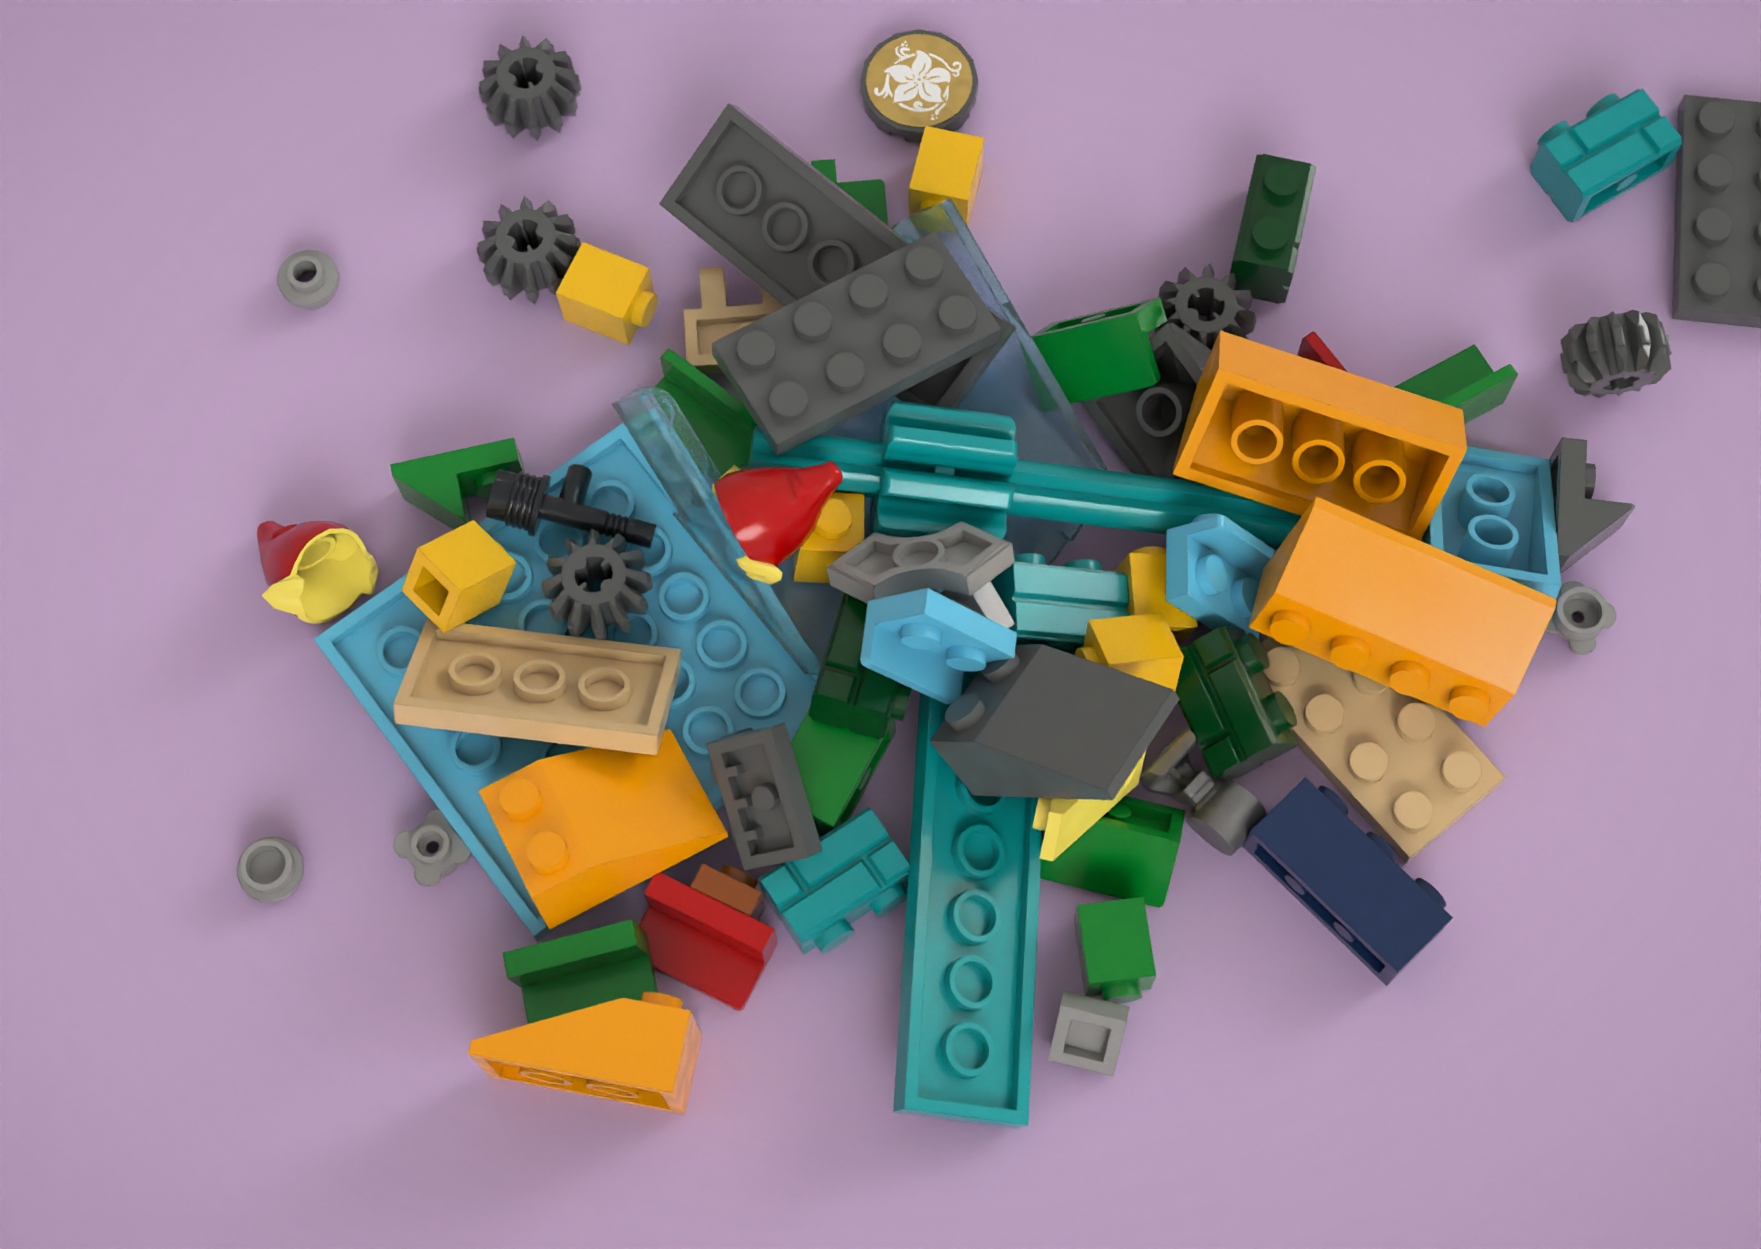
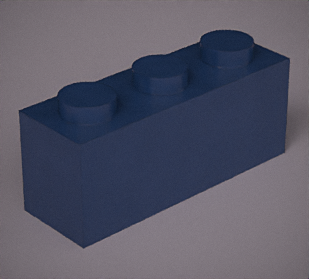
(1348, 879)

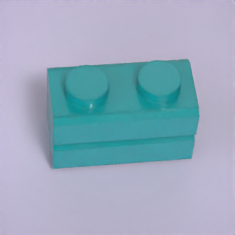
(1604, 153)
(1057, 601)
(840, 884)

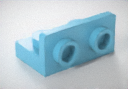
(1215, 571)
(931, 642)

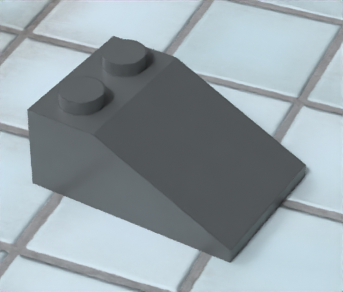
(1051, 726)

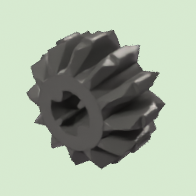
(529, 88)
(523, 231)
(1210, 297)
(1615, 353)
(575, 577)

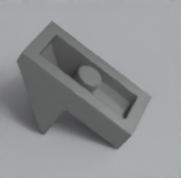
(1580, 520)

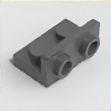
(764, 796)

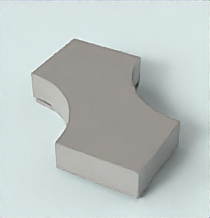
(950, 560)

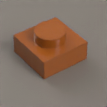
(731, 888)

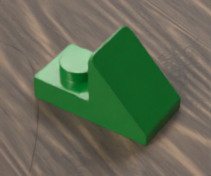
(445, 480)

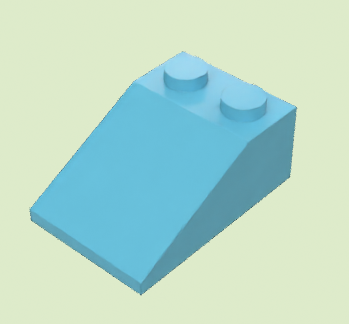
(1501, 518)

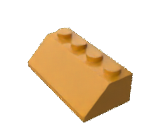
(1306, 430)
(1400, 612)

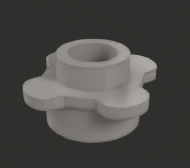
(1595, 613)
(432, 866)

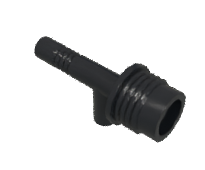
(524, 501)

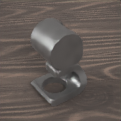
(1220, 810)

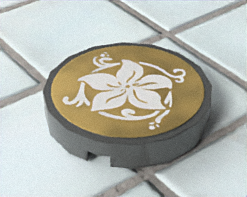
(917, 83)

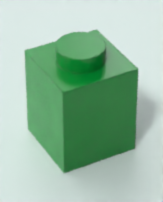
(1115, 949)

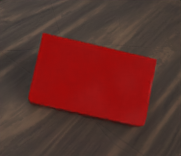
(705, 942)

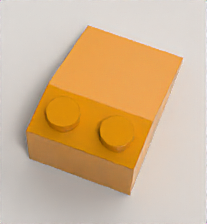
(600, 823)
(607, 1051)

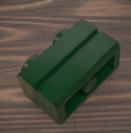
(1272, 226)
(848, 691)
(1232, 703)

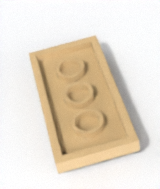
(539, 687)
(1382, 750)

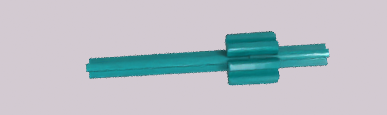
(964, 467)

